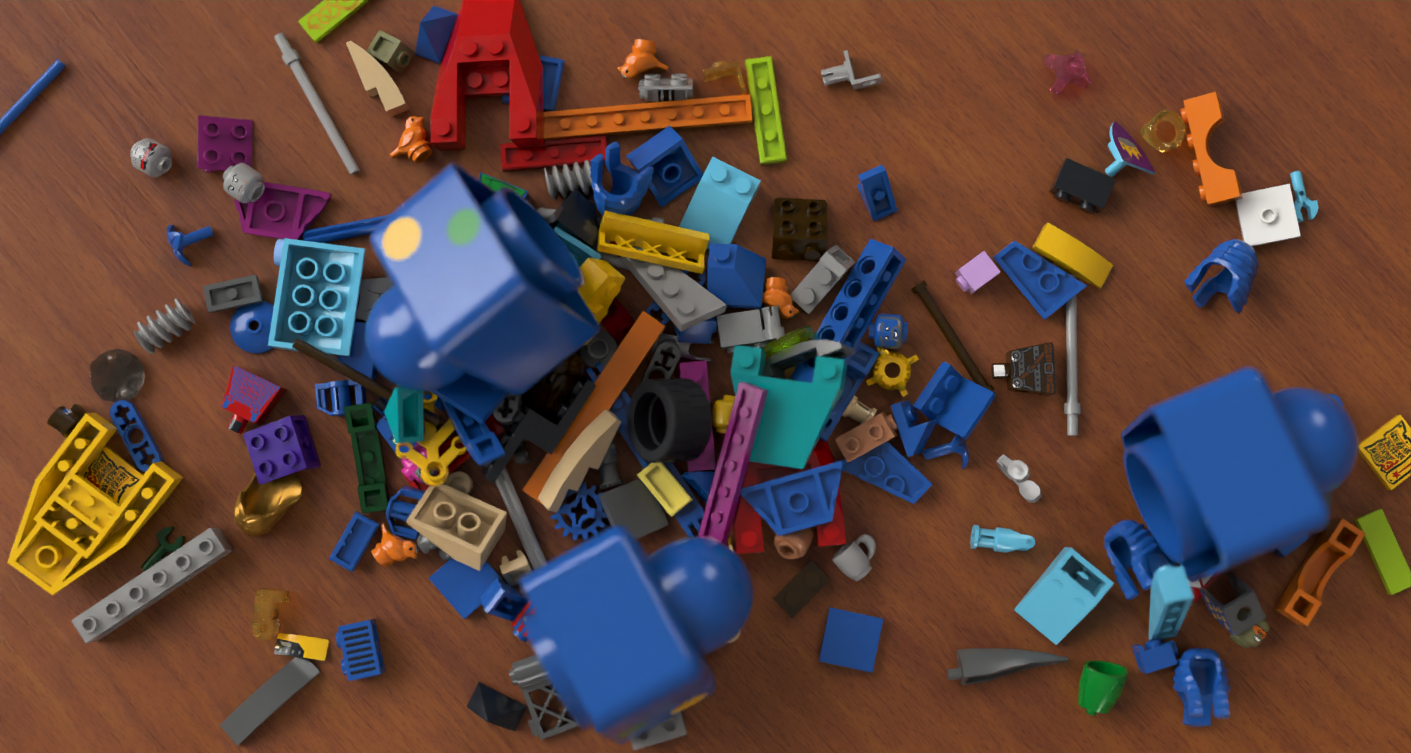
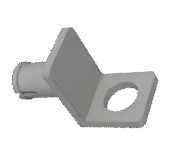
(846, 72)

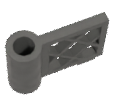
(531, 676)

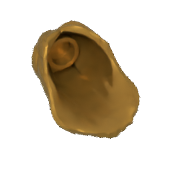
(265, 504)

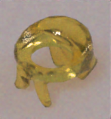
(1149, 130)

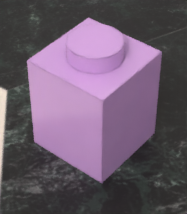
(976, 273)

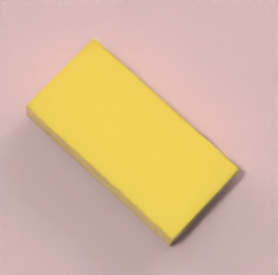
(665, 487)

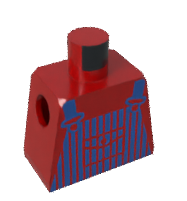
(249, 398)

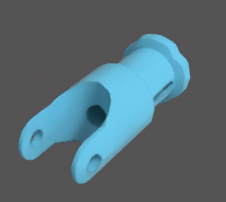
(1000, 539)

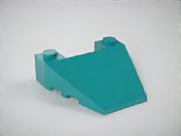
(792, 410)

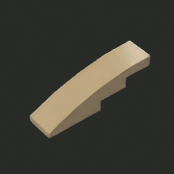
(585, 452)

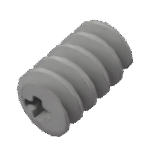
(568, 180)
(164, 326)

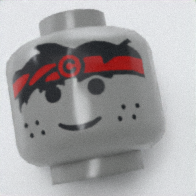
(151, 157)

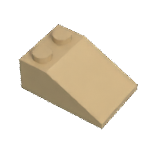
(458, 524)

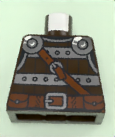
(1028, 370)

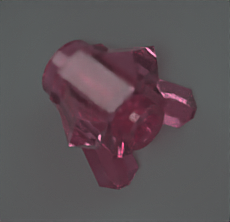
(1068, 70)

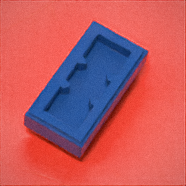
(354, 541)

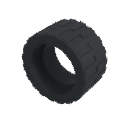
(669, 420)

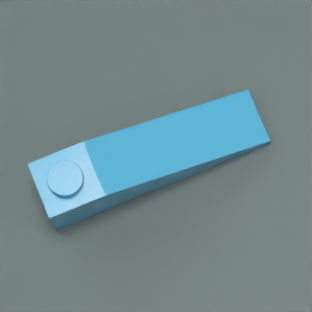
(1168, 602)

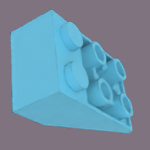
(1063, 595)

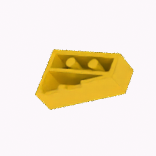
(600, 286)

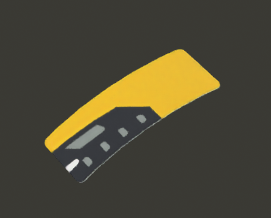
(301, 646)

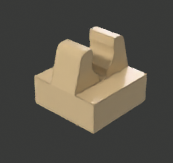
(515, 569)

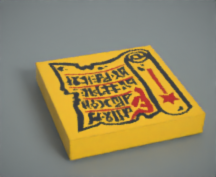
(1389, 452)
(113, 475)

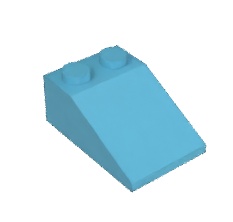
(720, 202)

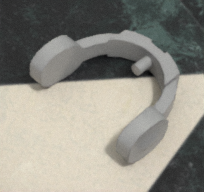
(1019, 474)

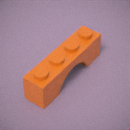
(1204, 116)
(1305, 590)

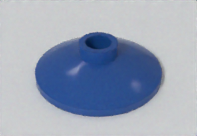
(241, 331)

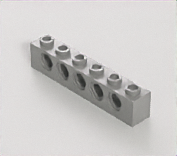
(152, 585)

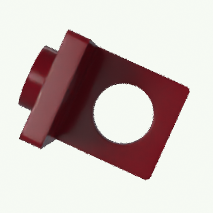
(618, 323)

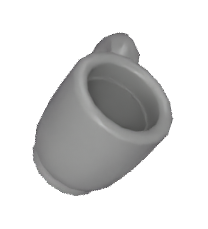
(853, 560)

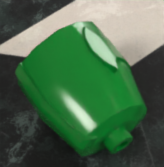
(1100, 686)

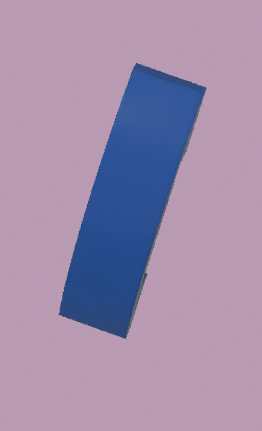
(857, 369)
(476, 437)

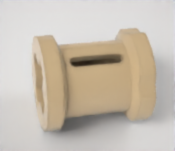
(859, 411)

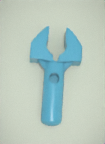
(1301, 198)

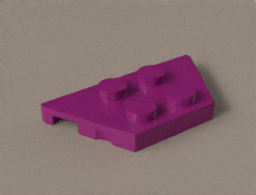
(282, 211)

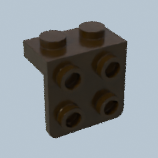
(799, 229)

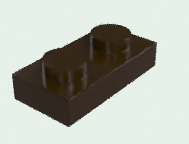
(801, 588)

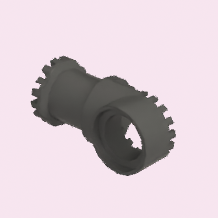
(608, 470)

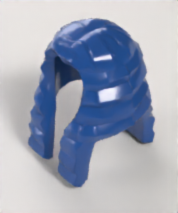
(627, 183)
(1235, 279)
(1133, 547)
(1200, 683)

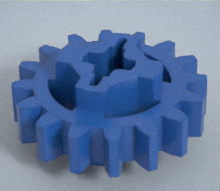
(577, 526)

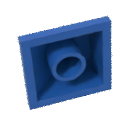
(736, 275)

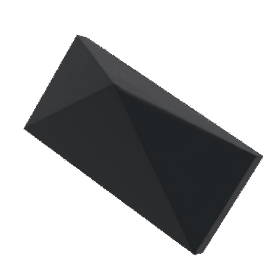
(496, 707)

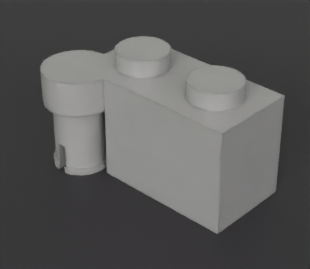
(749, 328)

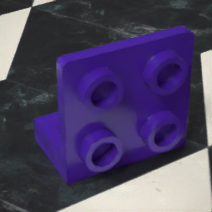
(281, 448)

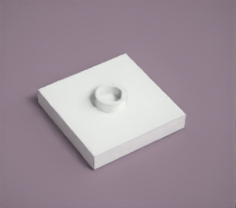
(1267, 215)

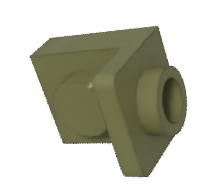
(390, 51)

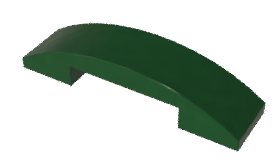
(368, 457)

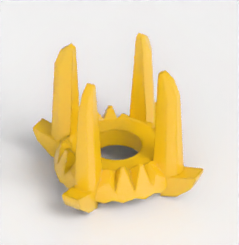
(892, 383)

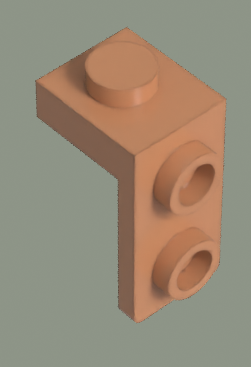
(867, 436)

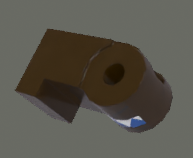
(65, 419)

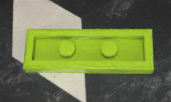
(1385, 551)

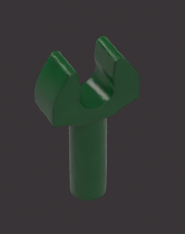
(164, 547)

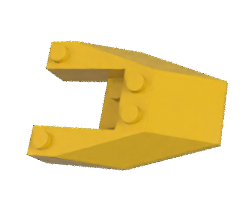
(71, 521)

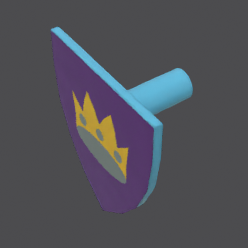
(1126, 152)

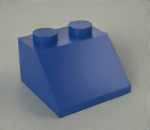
(672, 165)

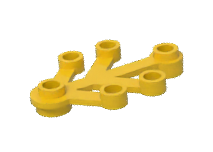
(431, 443)

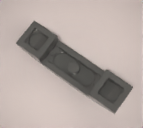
(802, 353)
(269, 698)

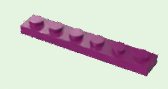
(733, 462)

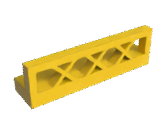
(652, 238)

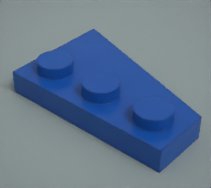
(1038, 279)
(890, 471)

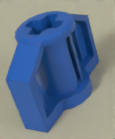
(340, 396)
(401, 510)

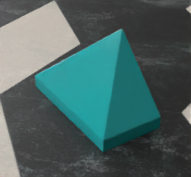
(405, 415)

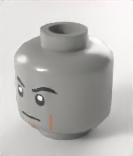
(243, 183)

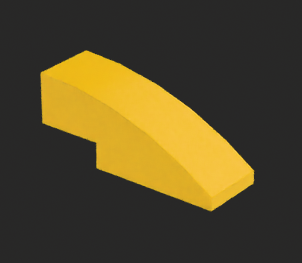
(1072, 255)

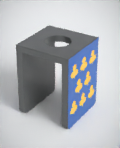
(1227, 614)

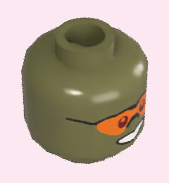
(1254, 635)

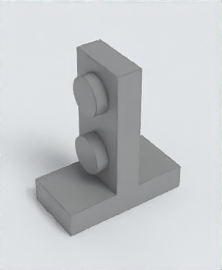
(822, 278)

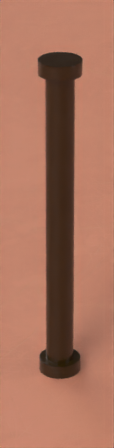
(950, 335)

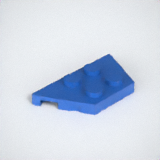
(797, 499)

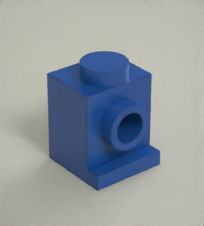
(1155, 655)

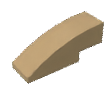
(377, 81)

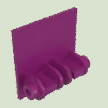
(223, 143)

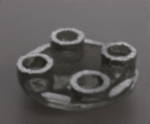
(117, 375)

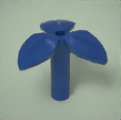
(179, 241)
(956, 445)

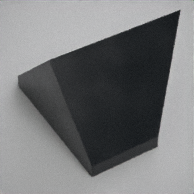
(577, 218)

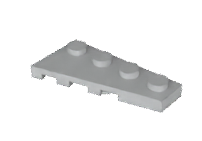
(675, 293)

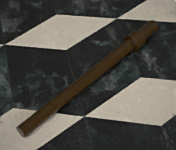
(355, 376)

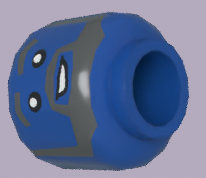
(888, 331)

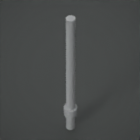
(293, 60)
(1072, 407)

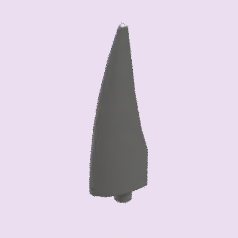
(987, 664)

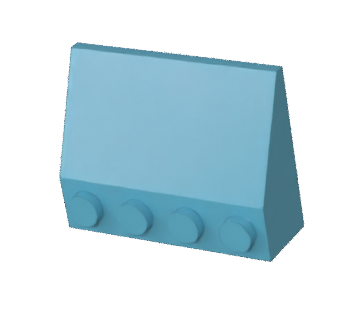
(317, 296)

